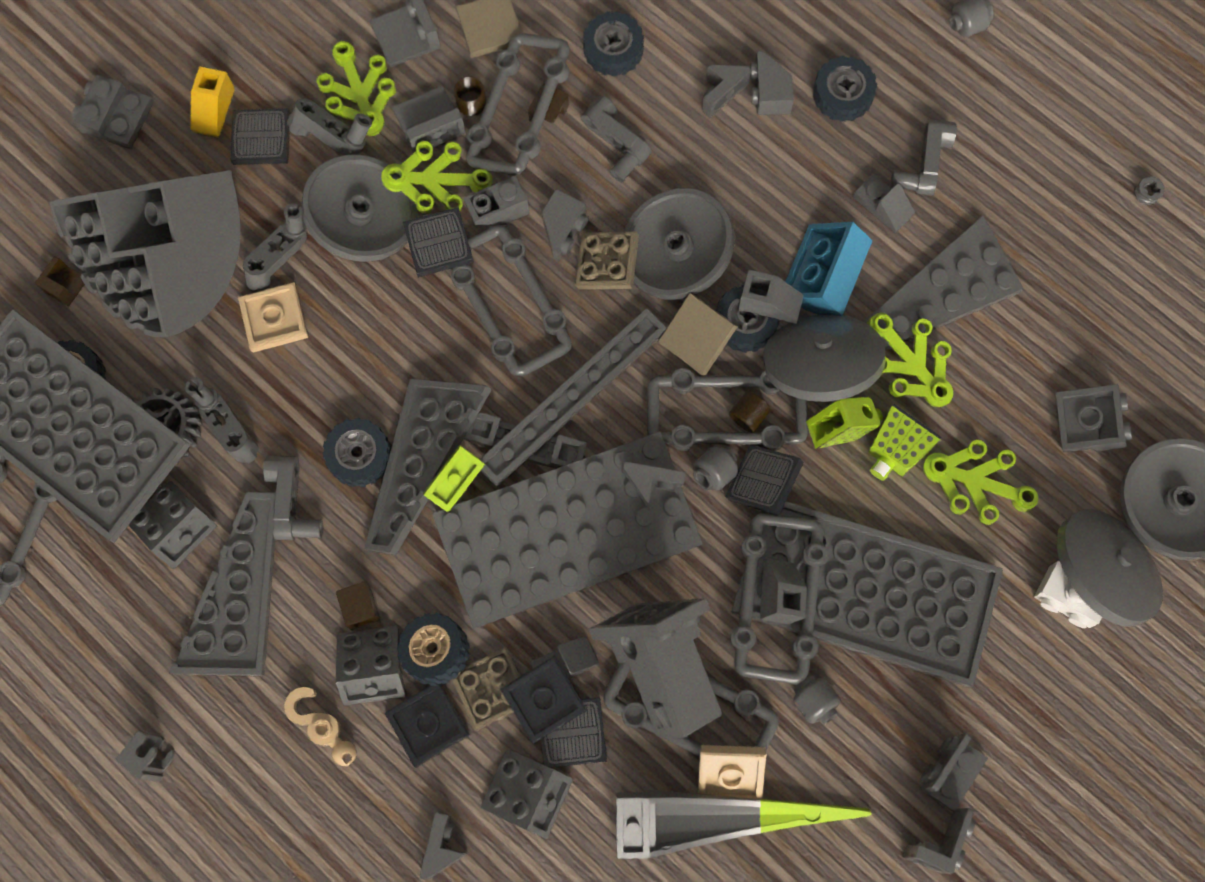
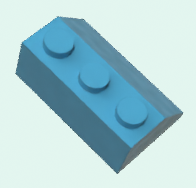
(828, 266)

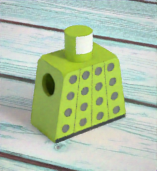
(855, 414)
(900, 443)

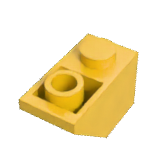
(210, 101)

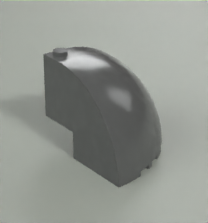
(156, 248)

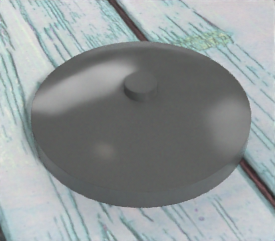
(354, 211)
(681, 243)
(824, 357)
(1166, 498)
(1109, 568)

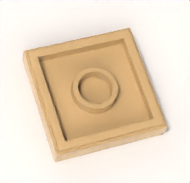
(273, 317)
(732, 771)

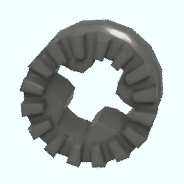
(1141, 192)

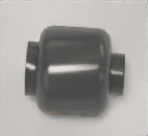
(971, 17)
(715, 468)
(816, 700)

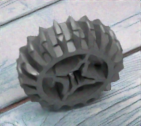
(180, 409)

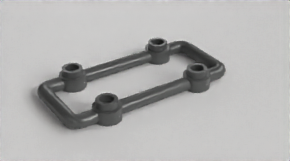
(509, 65)
(503, 346)
(684, 437)
(12, 572)
(743, 637)
(745, 703)

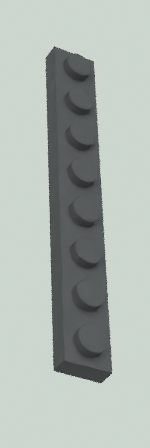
(571, 397)

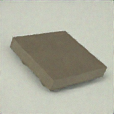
(488, 25)
(607, 260)
(697, 334)
(480, 688)

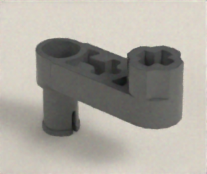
(311, 118)
(600, 120)
(936, 135)
(263, 263)
(232, 435)
(286, 473)

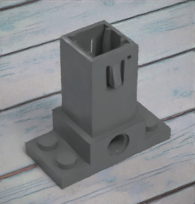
(664, 662)

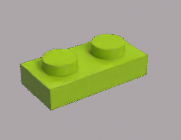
(453, 478)

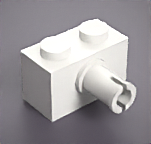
(1058, 595)

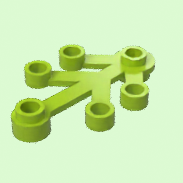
(359, 91)
(432, 178)
(915, 362)
(975, 480)

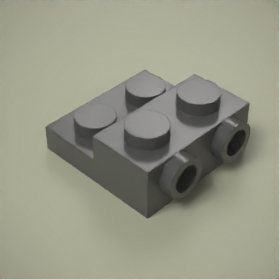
(112, 112)
(1093, 419)

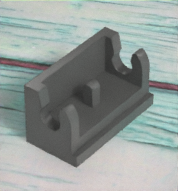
(141, 759)

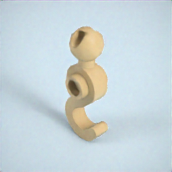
(322, 727)

